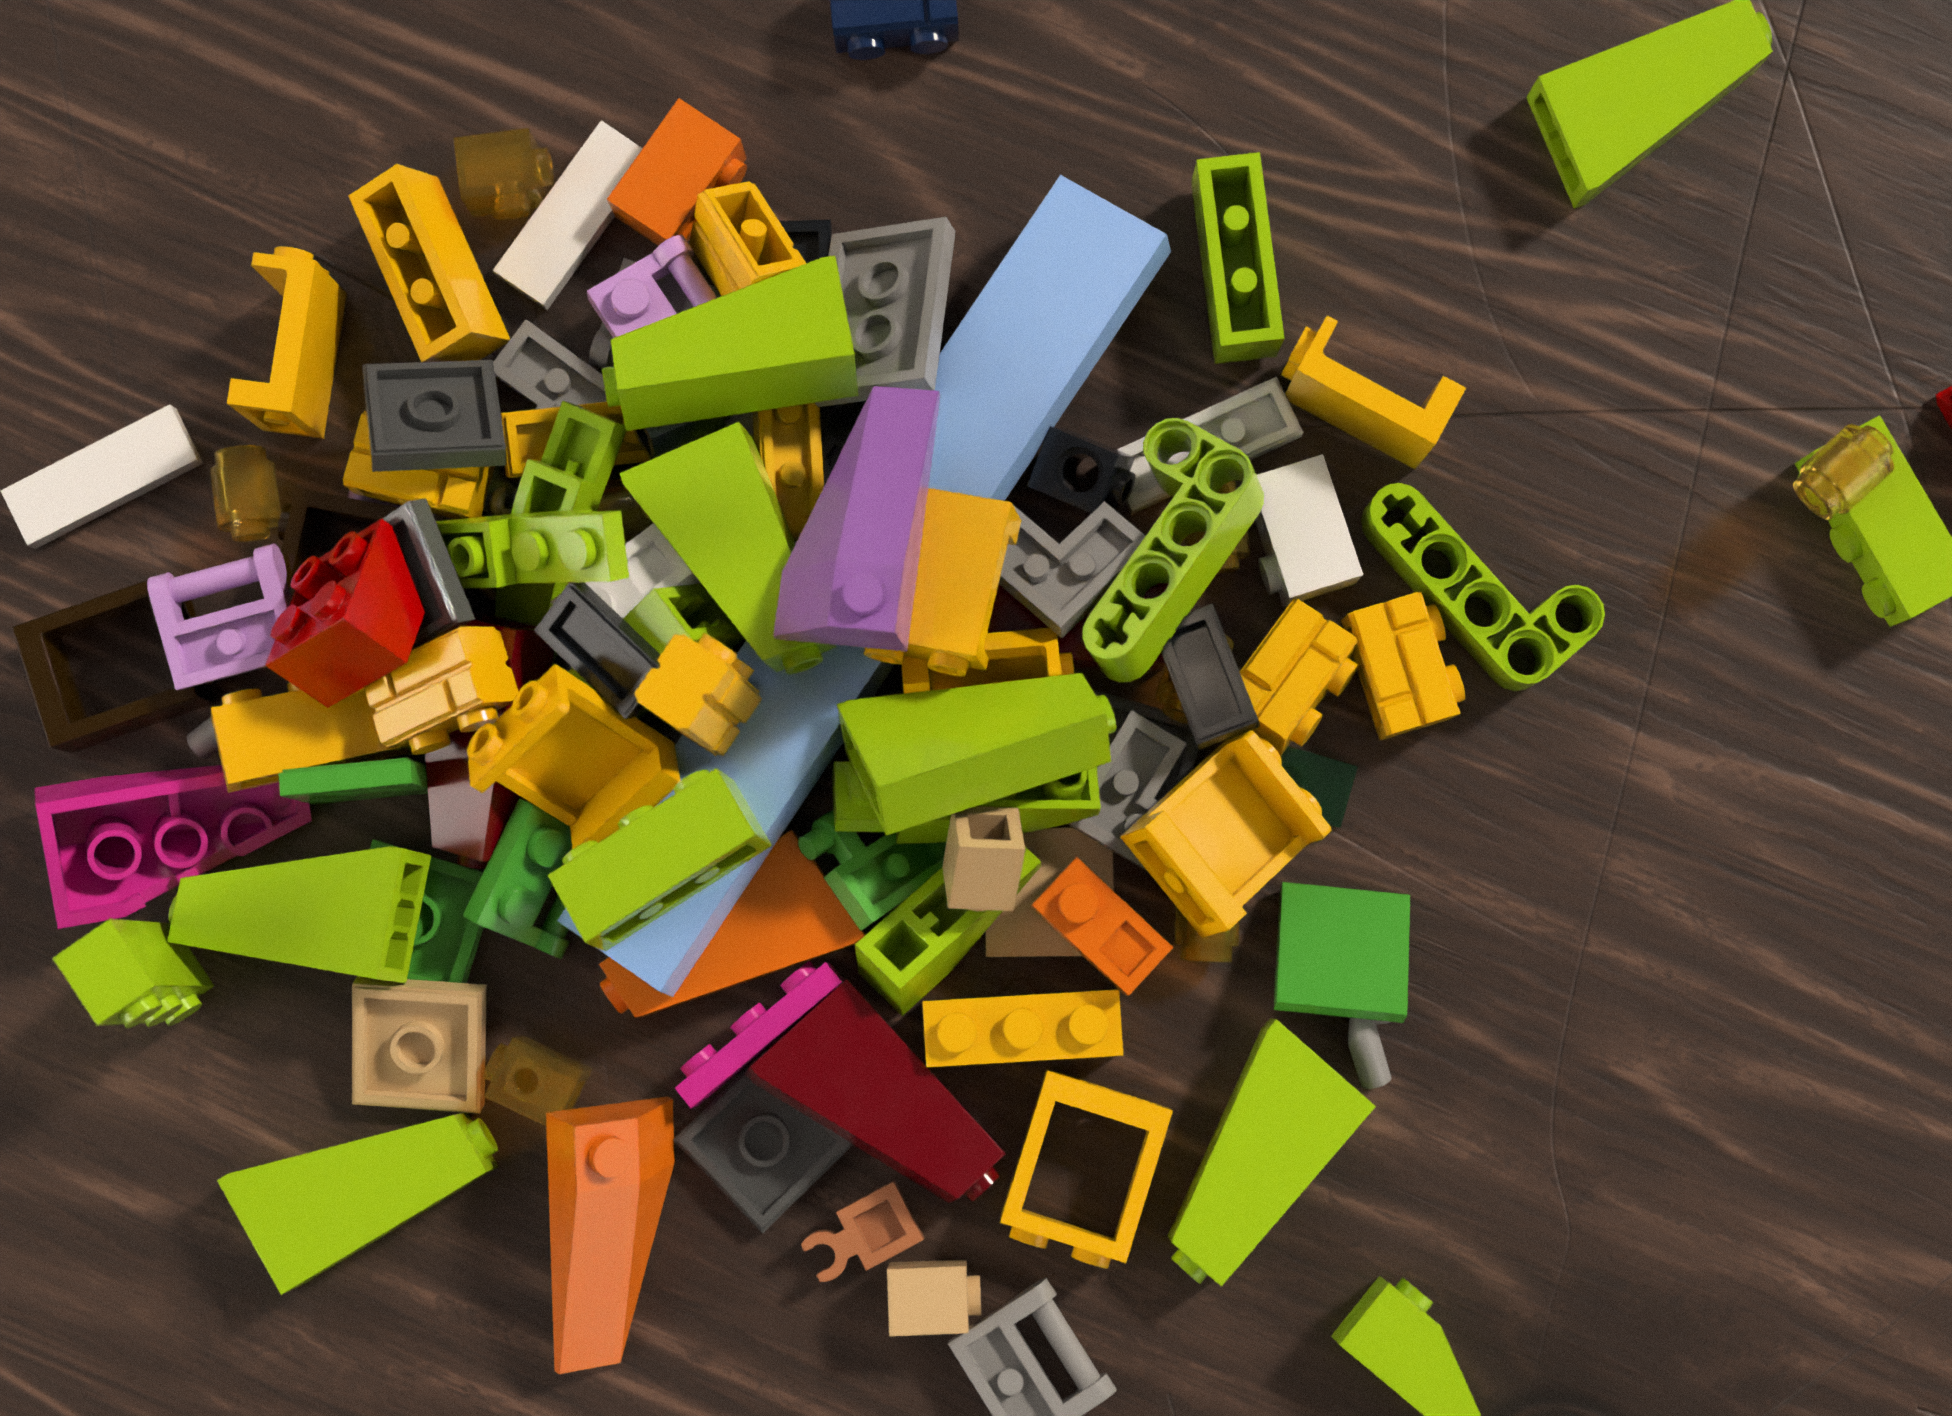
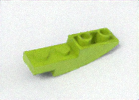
(566, 478)
(536, 548)
(1039, 807)

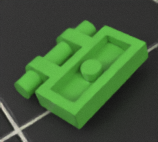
(871, 877)

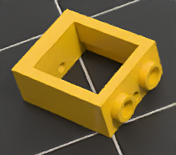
(1088, 1245)

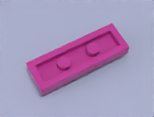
(756, 1032)

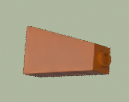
(776, 924)

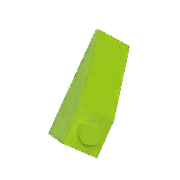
(924, 941)
(1406, 1349)

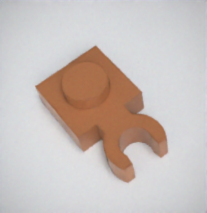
(873, 1228)

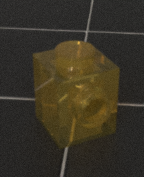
(502, 173)
(534, 1078)

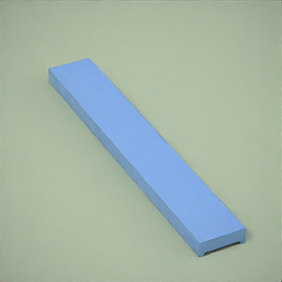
(1000, 391)

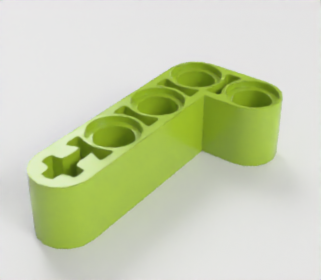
(1196, 506)
(1473, 578)

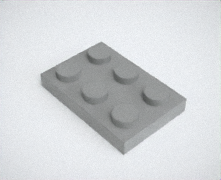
(895, 301)

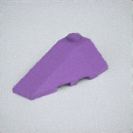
(862, 542)

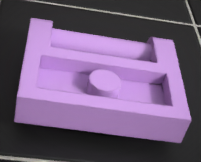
(635, 299)
(224, 640)

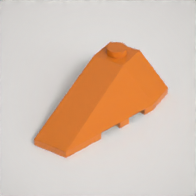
(604, 1209)

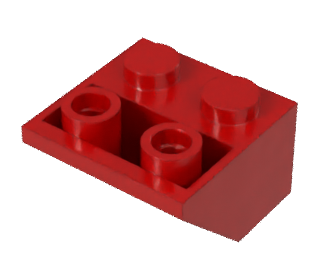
(348, 617)

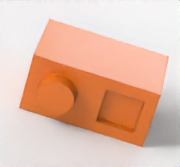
(670, 171)
(1101, 927)

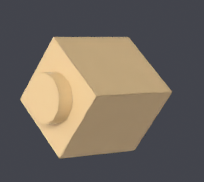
(983, 858)
(931, 1297)

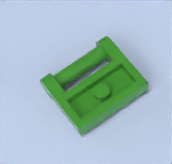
(519, 883)

